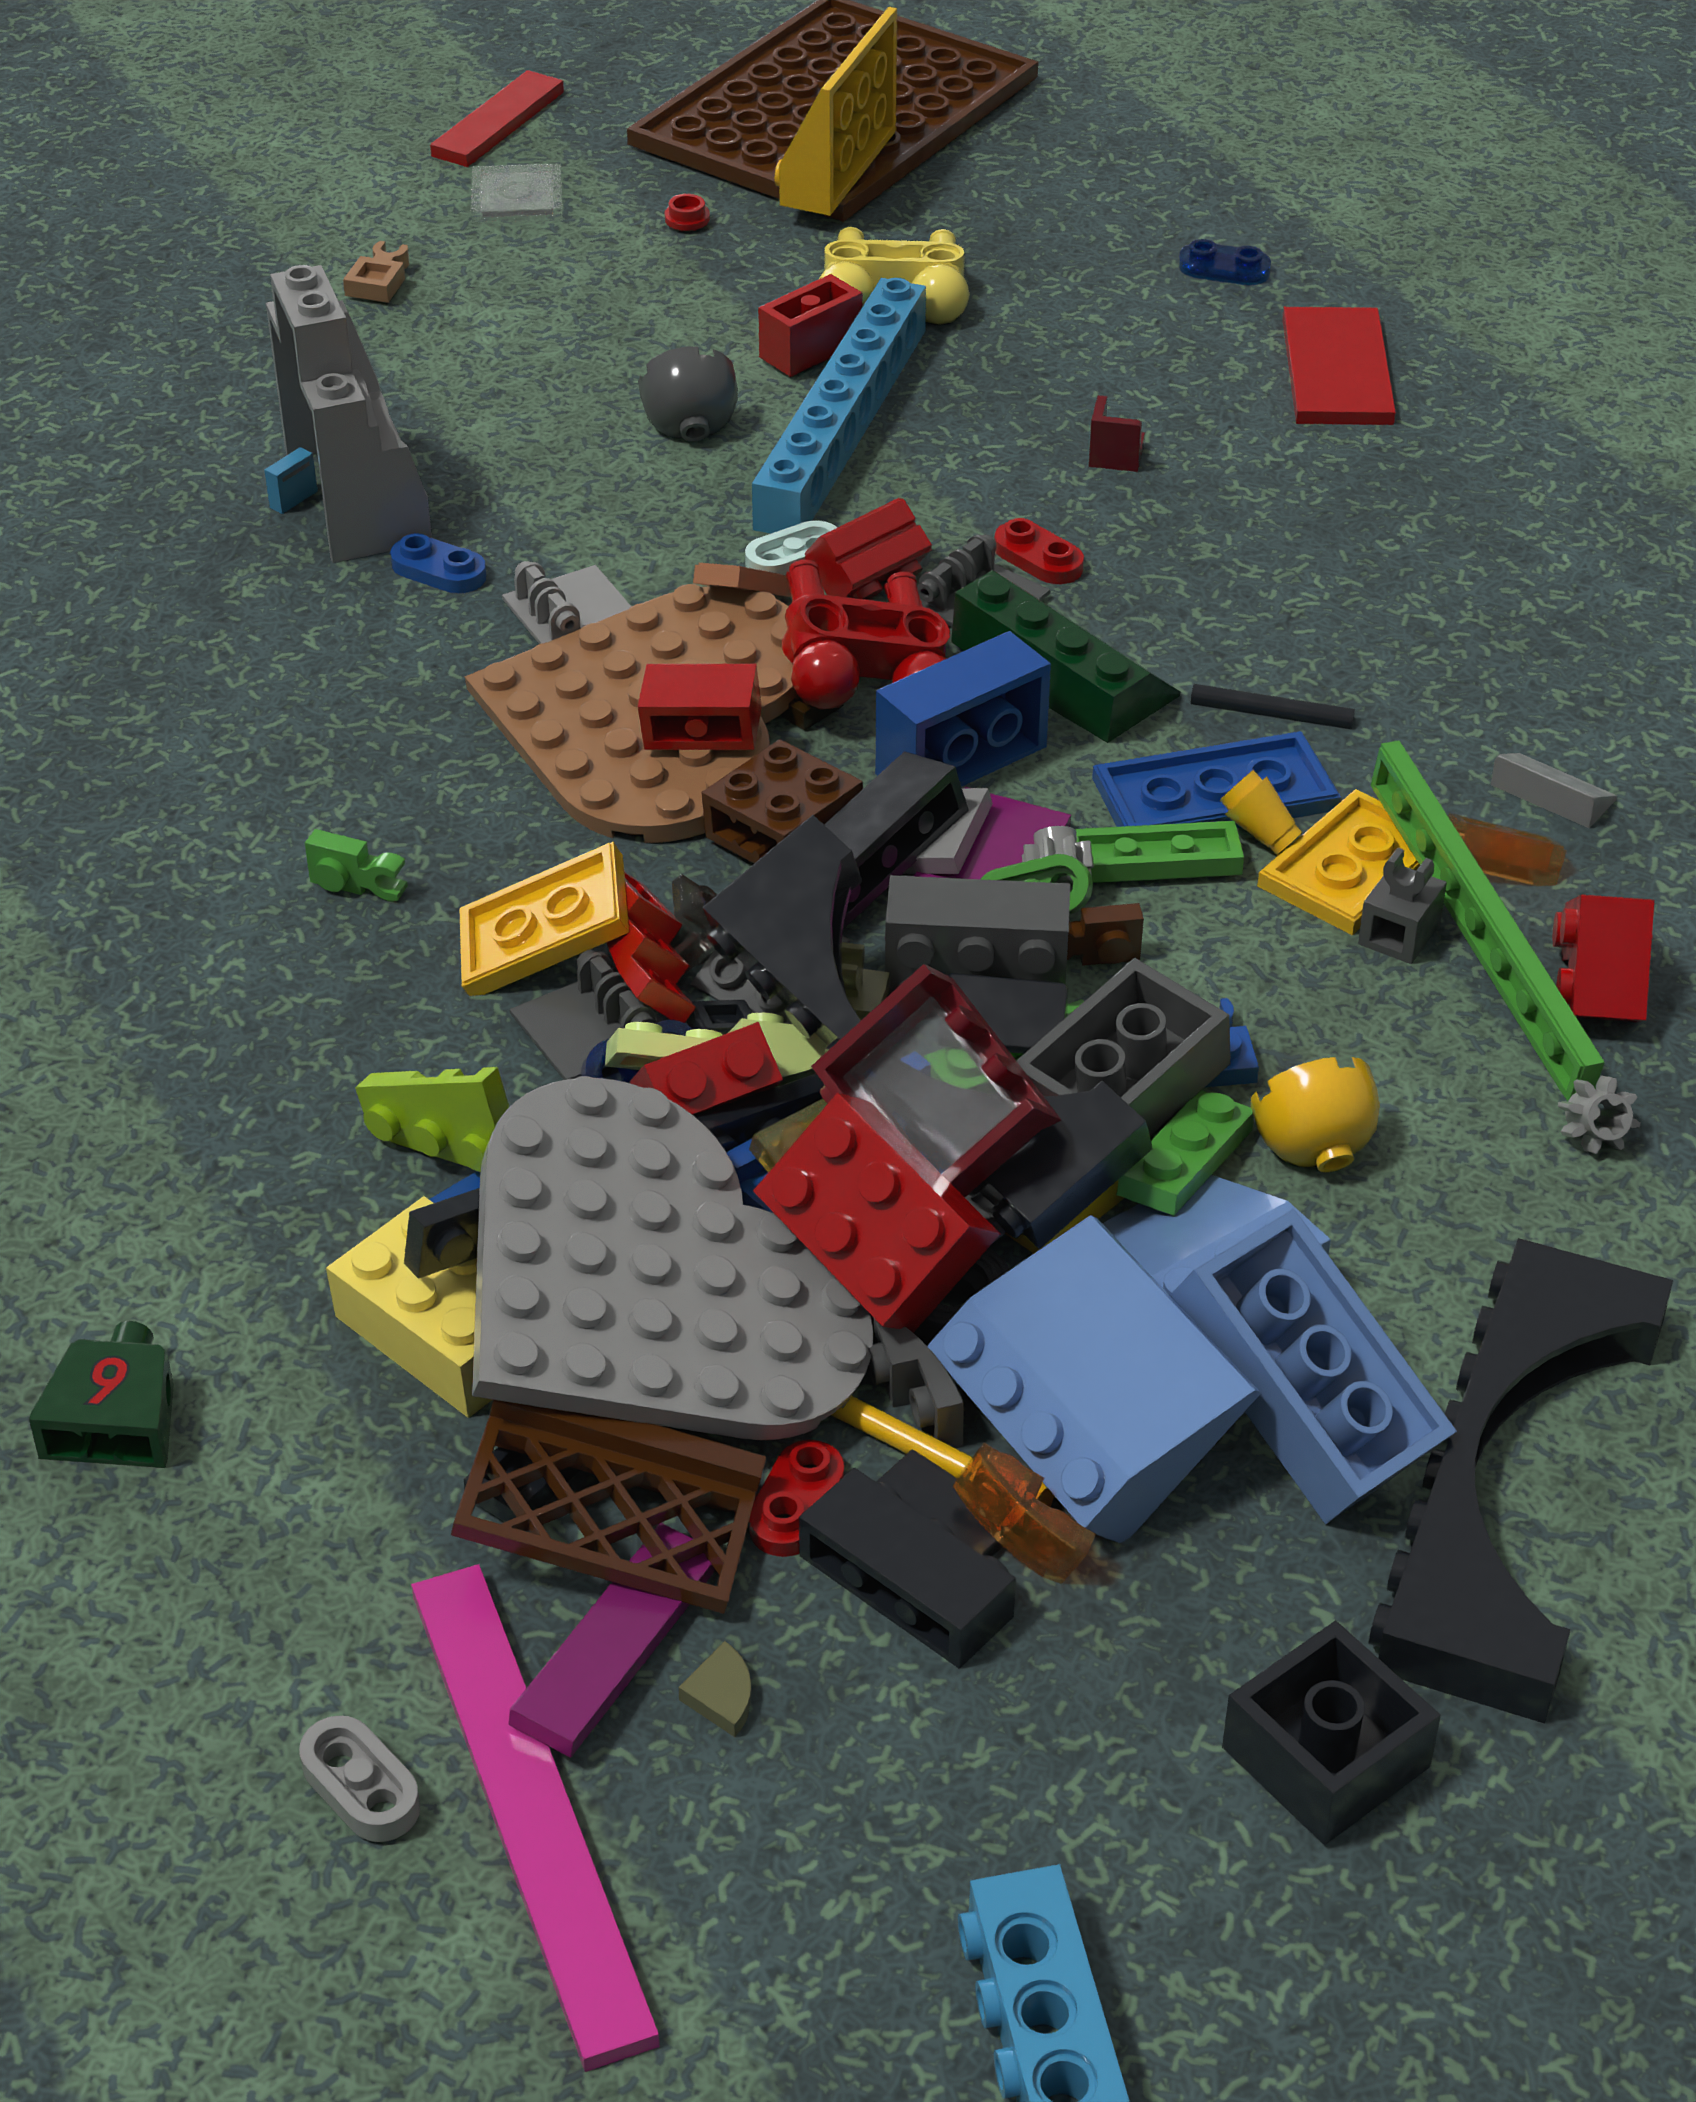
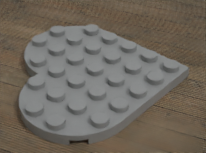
(641, 1282)

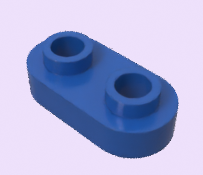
(438, 564)

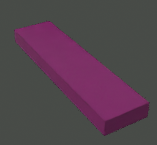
(601, 1656)

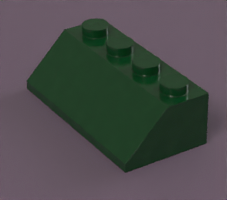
(1087, 676)

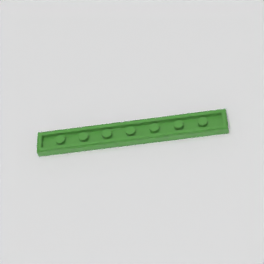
(1486, 922)

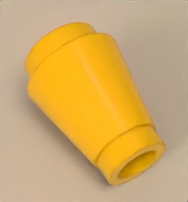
(1261, 812)

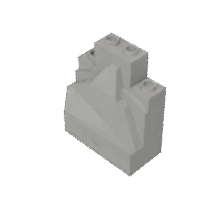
(338, 411)

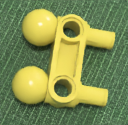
(928, 263)

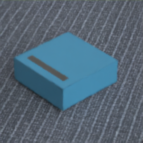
(291, 480)

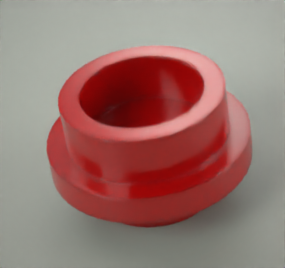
(687, 212)

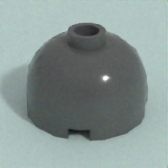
(689, 393)

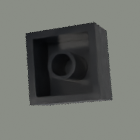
(1330, 1731)

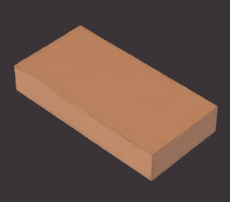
(741, 578)

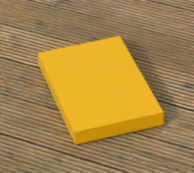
(1337, 862)
(543, 920)

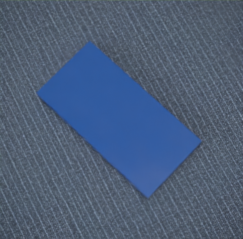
(1191, 782)

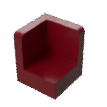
(1114, 440)

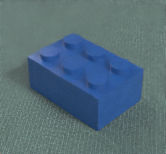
(968, 709)

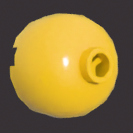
(1319, 1113)

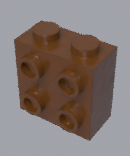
(772, 797)

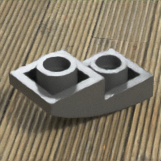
(918, 1379)

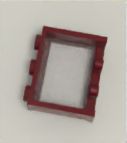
(939, 1079)

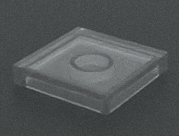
(516, 194)

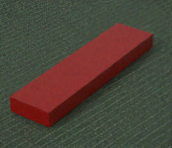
(496, 118)

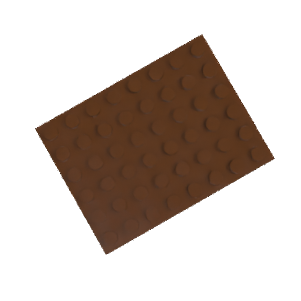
(752, 105)

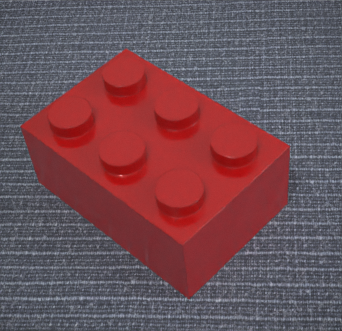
(876, 1212)

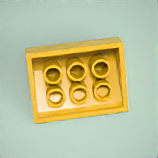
(844, 125)

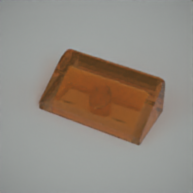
(1511, 851)

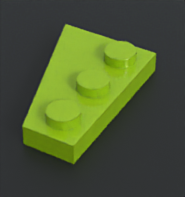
(435, 1115)

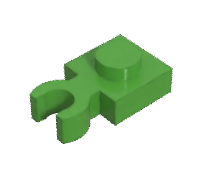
(345, 865)

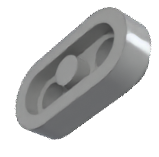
(364, 1781)

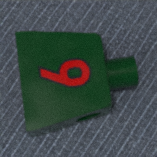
(108, 1402)

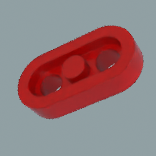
(1038, 551)
(792, 1491)

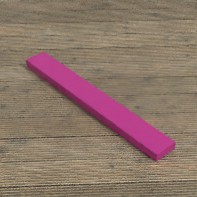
(535, 1824)

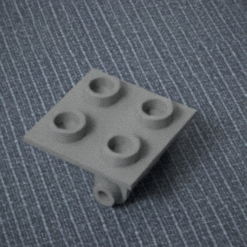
(563, 603)

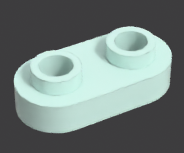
(782, 548)

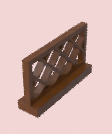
(621, 1456)

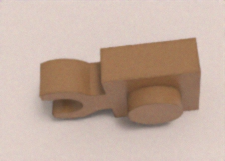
(377, 276)

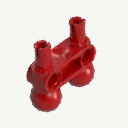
(851, 638)

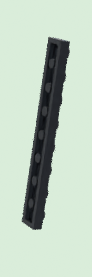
(448, 1230)

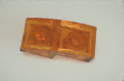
(1003, 1501)

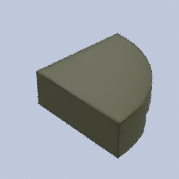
(720, 1689)

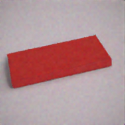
(1338, 366)

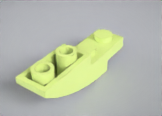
(645, 1043)

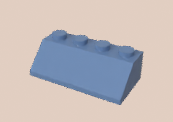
(1330, 1380)

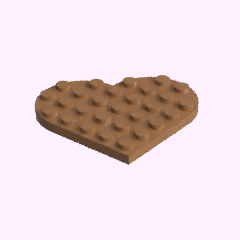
(577, 700)

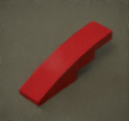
(647, 958)

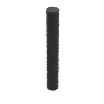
(1272, 706)

